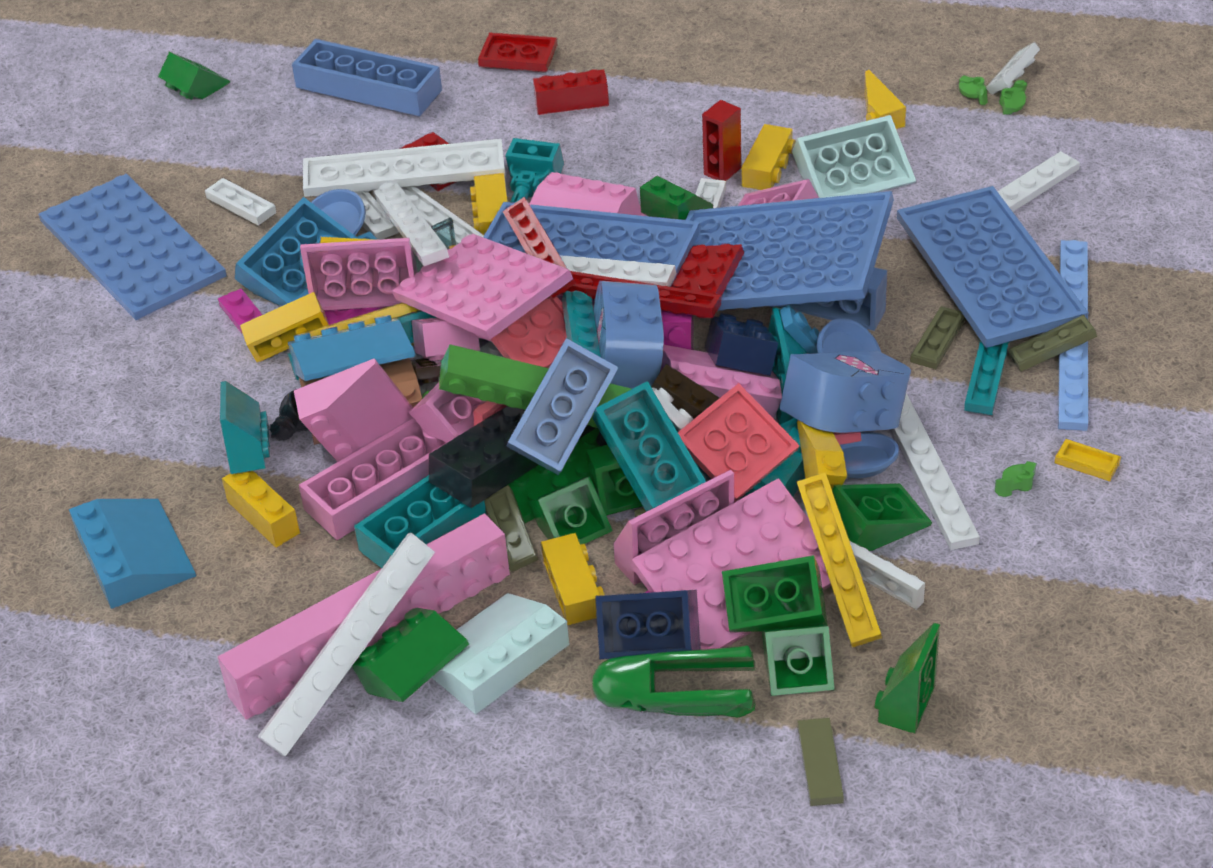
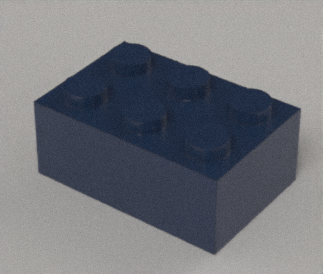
(741, 344)
(647, 623)

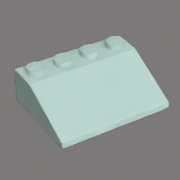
(854, 159)
(503, 649)

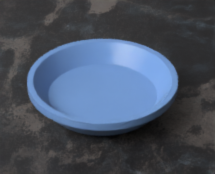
(343, 207)
(845, 336)
(870, 455)

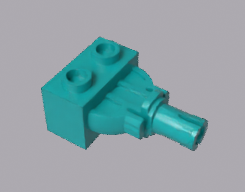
(530, 164)

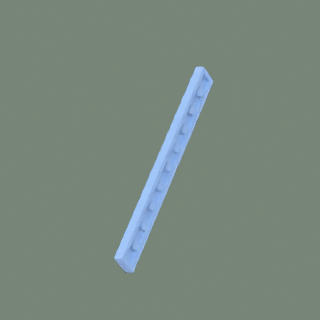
(1074, 362)

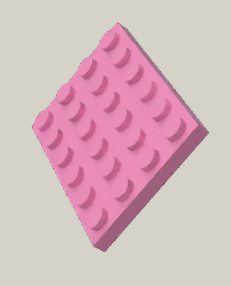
(482, 286)
(748, 533)

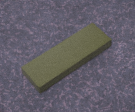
(938, 338)
(1052, 343)
(508, 518)
(820, 762)

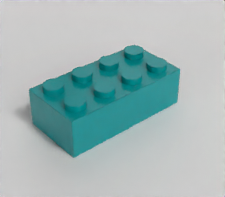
(647, 446)
(419, 511)

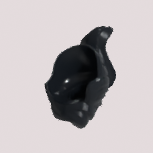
(288, 419)

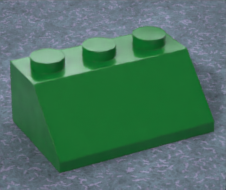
(408, 655)

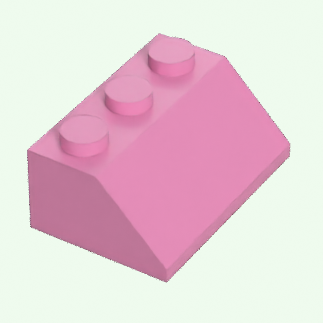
(445, 413)

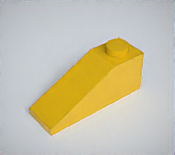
(882, 101)
(821, 454)

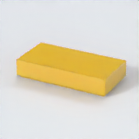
(1087, 460)

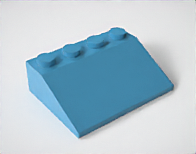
(275, 262)
(346, 348)
(130, 547)

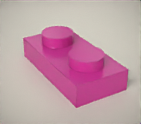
(238, 307)

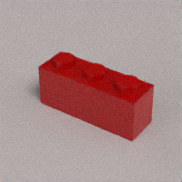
(571, 91)
(721, 140)

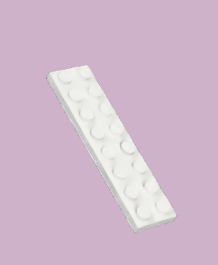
(403, 166)

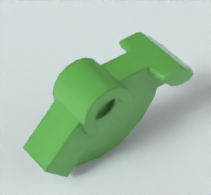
(973, 88)
(1013, 98)
(1016, 478)

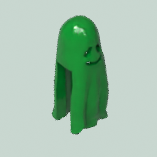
(631, 682)

